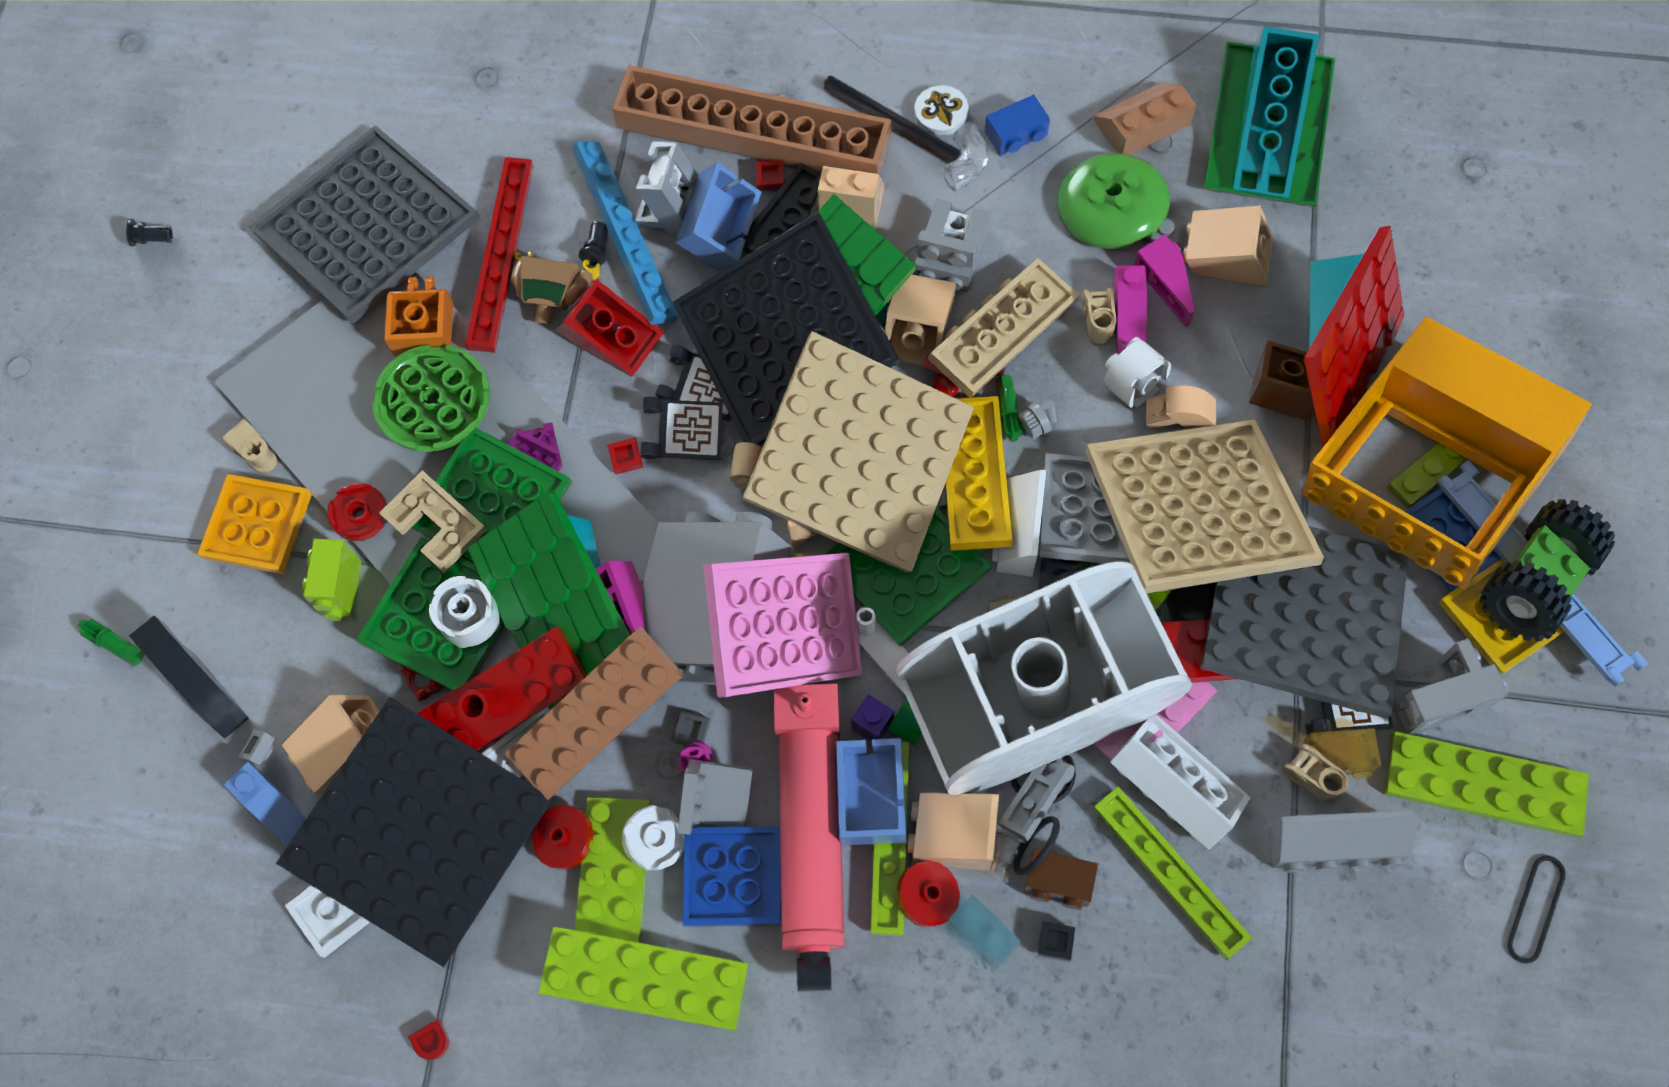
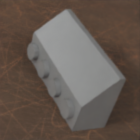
(1342, 840)

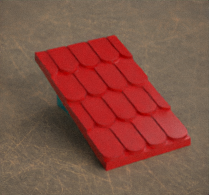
(1351, 325)

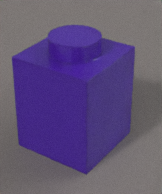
(872, 719)

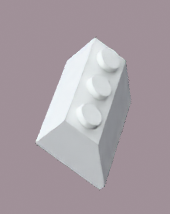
(1025, 508)

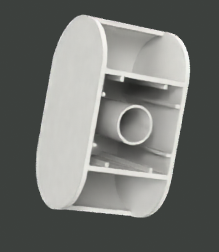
(1041, 677)

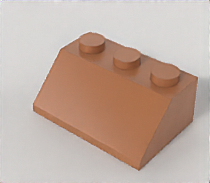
(1146, 117)

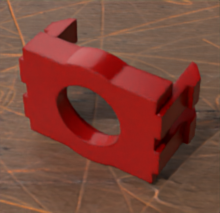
(421, 693)

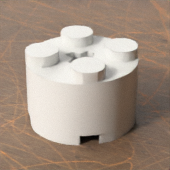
(1136, 373)
(469, 627)

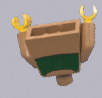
(550, 283)

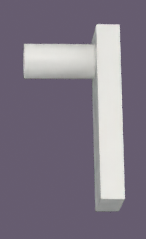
(879, 646)

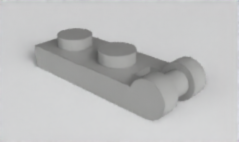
(1035, 798)

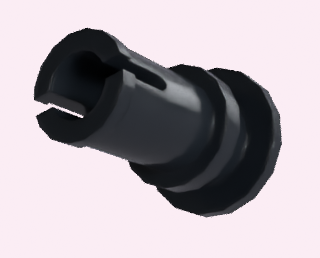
(147, 233)
(594, 247)

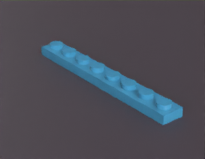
(625, 233)

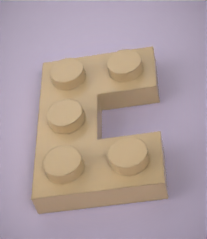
(457, 525)

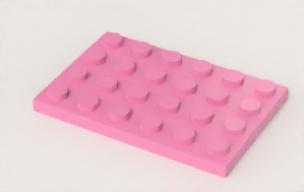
(781, 622)

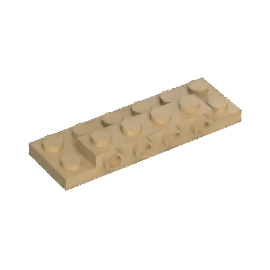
(1002, 327)

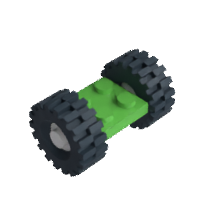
(1536, 589)

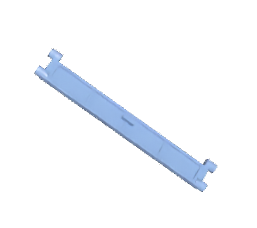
(1579, 623)

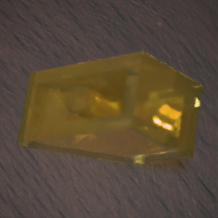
(1349, 750)

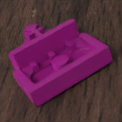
(539, 444)

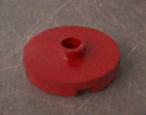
(347, 503)
(575, 839)
(915, 901)

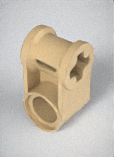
(1099, 310)
(251, 447)
(1314, 773)

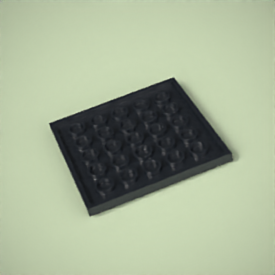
(760, 312)
(415, 831)

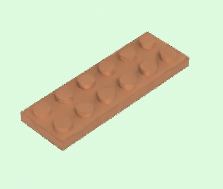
(594, 713)

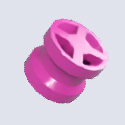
(700, 749)

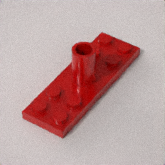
(509, 691)

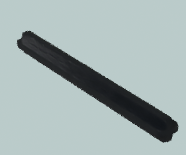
(898, 123)

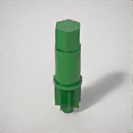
(1008, 406)
(110, 641)

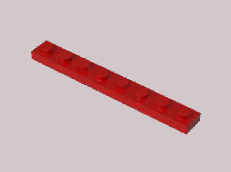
(499, 255)

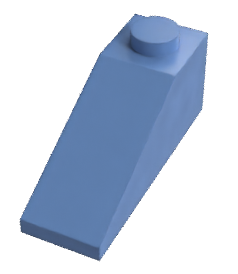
(266, 802)

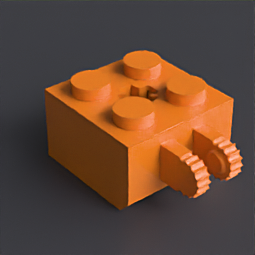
(418, 317)

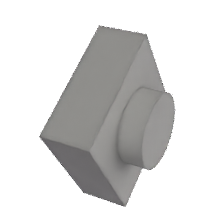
(1170, 228)
(257, 747)

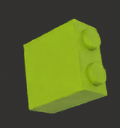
(332, 578)

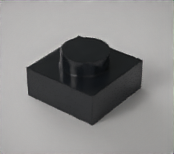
(1056, 941)

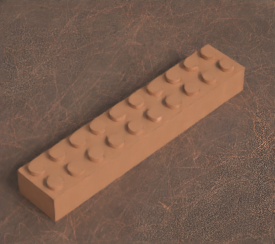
(749, 122)

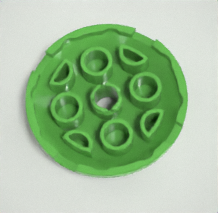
(1111, 221)
(424, 375)

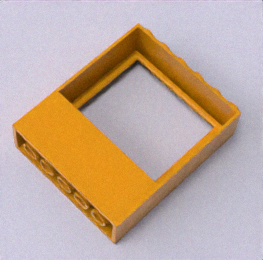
(1469, 404)

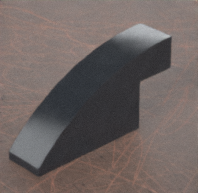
(189, 676)

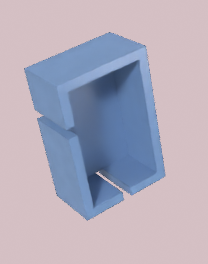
(718, 217)
(871, 792)

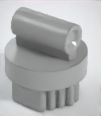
(1038, 419)

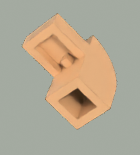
(1181, 405)

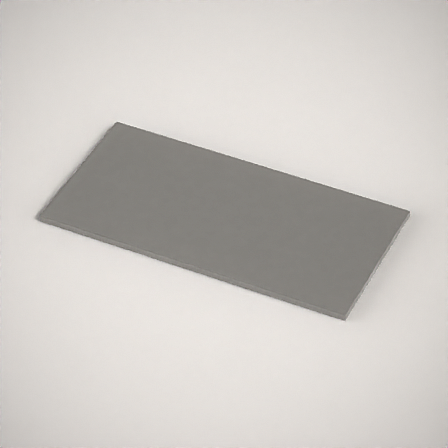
(313, 405)

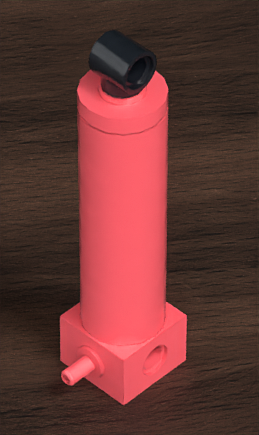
(809, 829)

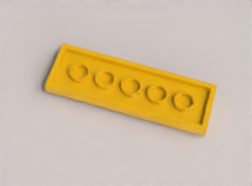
(978, 482)

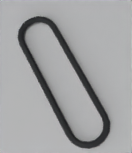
(1550, 913)

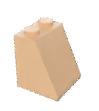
(856, 189)
(1230, 244)
(919, 317)
(329, 737)
(954, 830)

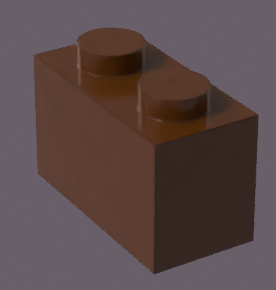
(1062, 880)

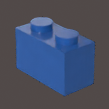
(1017, 125)

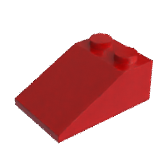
(610, 329)

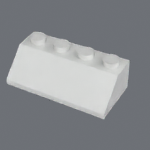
(1181, 782)

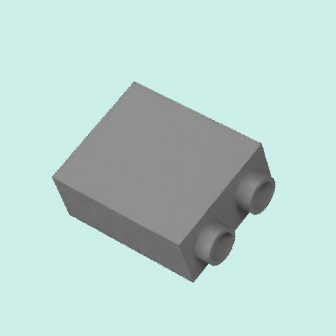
(675, 582)

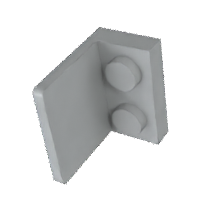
(714, 795)

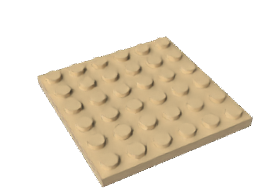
(858, 453)
(1202, 506)

